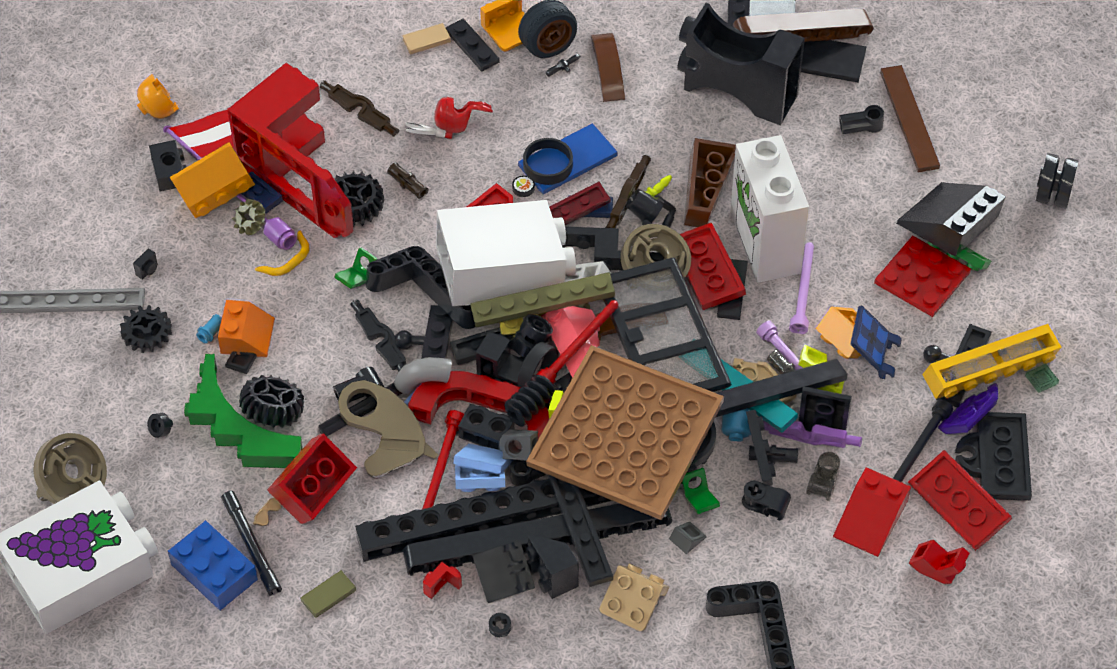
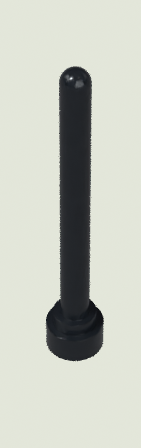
(940, 411)

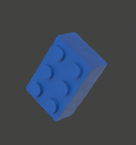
(213, 565)

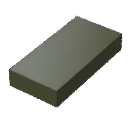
(328, 594)

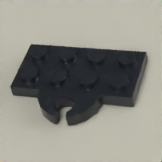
(999, 455)

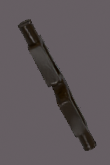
(368, 112)
(627, 190)

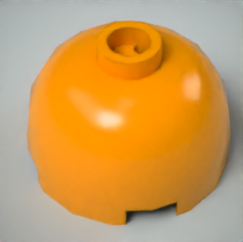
(155, 98)

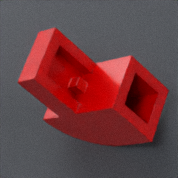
(937, 563)

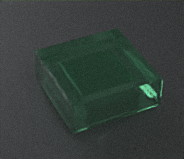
(1042, 378)

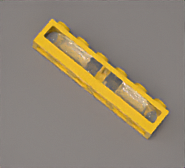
(992, 361)

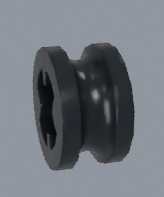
(495, 631)

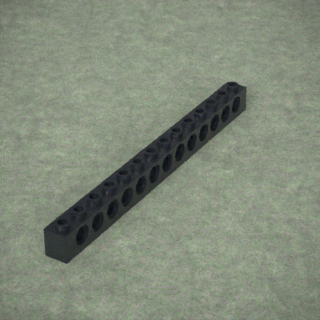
(465, 508)

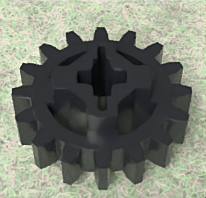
(146, 328)

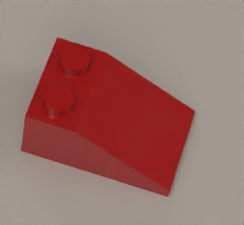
(872, 511)

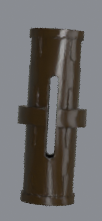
(398, 173)

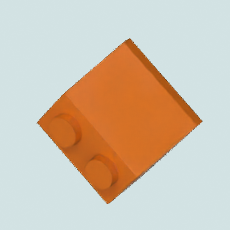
(245, 329)

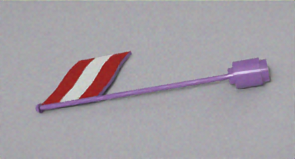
(209, 135)

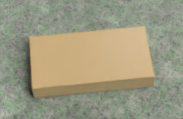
(426, 38)

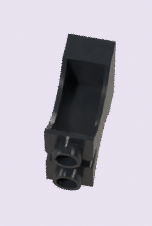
(751, 67)

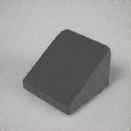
(687, 537)

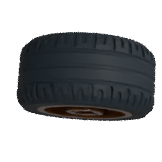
(547, 28)

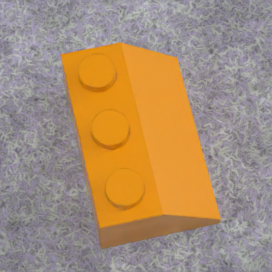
(212, 181)

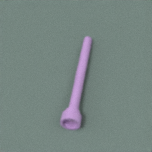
(799, 320)
(768, 332)

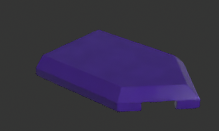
(970, 411)

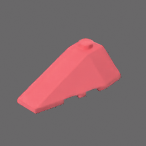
(567, 326)

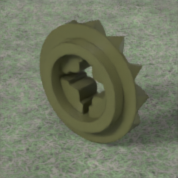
(257, 213)

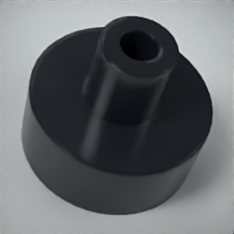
(159, 425)

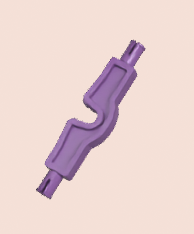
(818, 436)

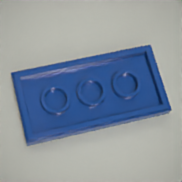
(588, 151)

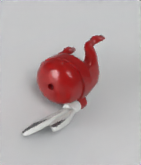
(448, 118)

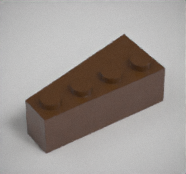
(707, 175)

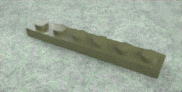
(542, 299)

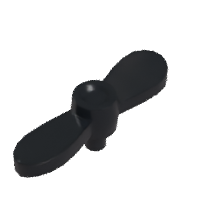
(562, 65)

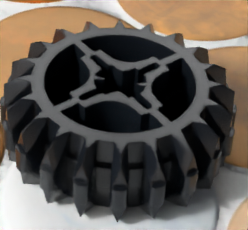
(357, 189)
(271, 401)

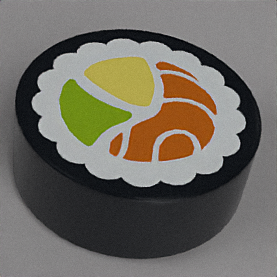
(523, 186)

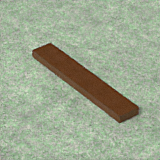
(910, 118)

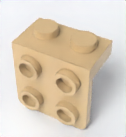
(632, 596)

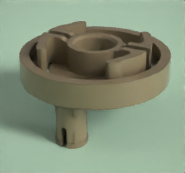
(668, 244)
(80, 452)

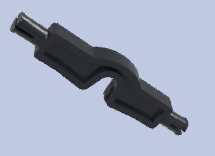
(373, 329)

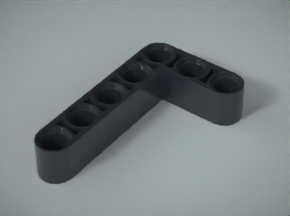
(417, 265)
(764, 607)

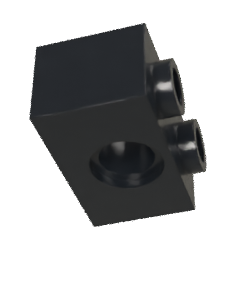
(166, 163)

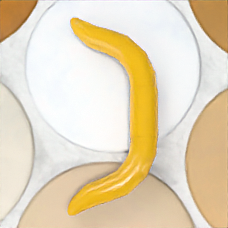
(292, 263)

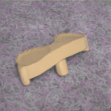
(261, 517)

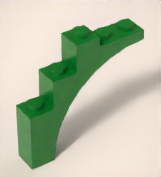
(255, 445)

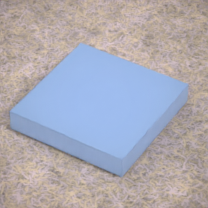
(482, 459)

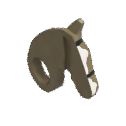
(392, 419)

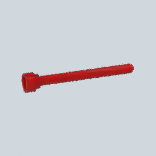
(550, 373)
(452, 421)

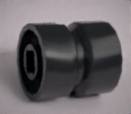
(532, 331)

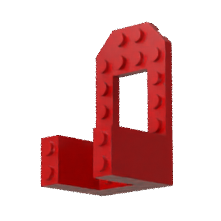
(278, 137)

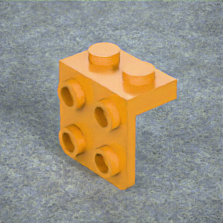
(502, 22)

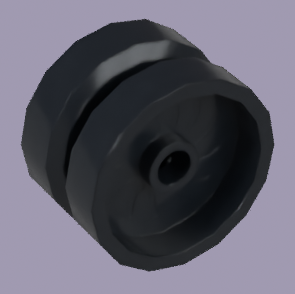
(1057, 180)

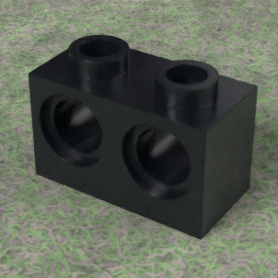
(484, 433)

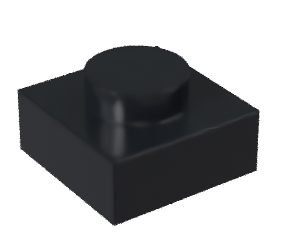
(145, 264)

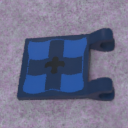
(872, 339)

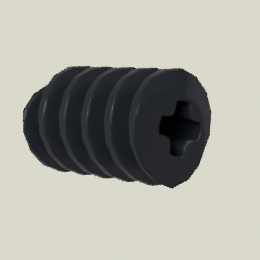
(529, 400)

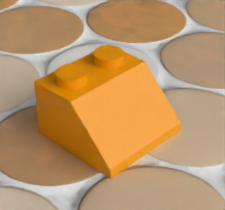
(837, 329)

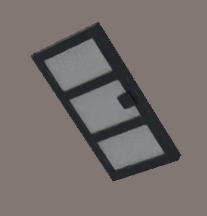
(663, 325)

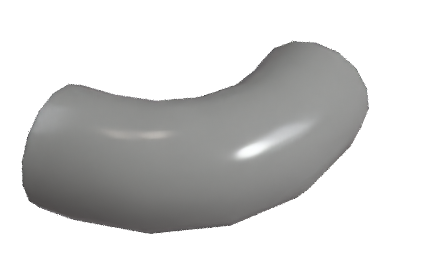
(422, 371)

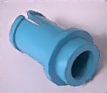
(209, 329)

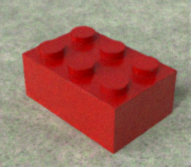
(312, 478)

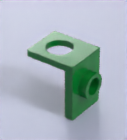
(355, 275)
(700, 497)

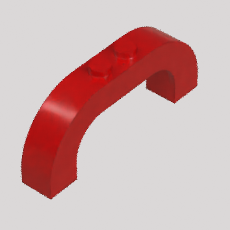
(472, 389)

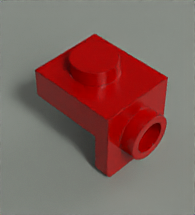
(439, 577)

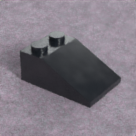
(824, 409)

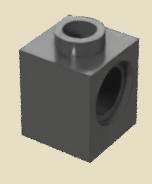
(527, 439)

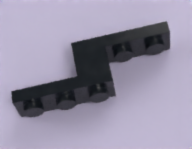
(605, 243)

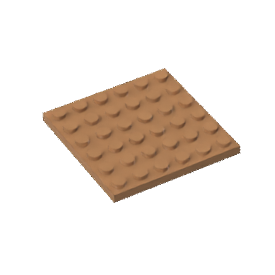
(625, 432)

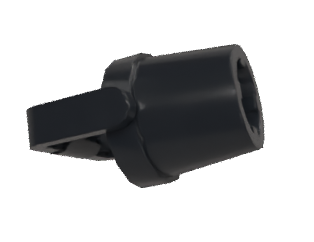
(648, 207)

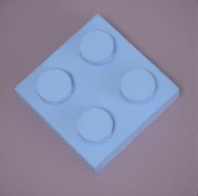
(472, 479)

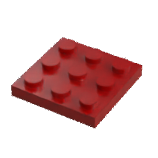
(922, 276)

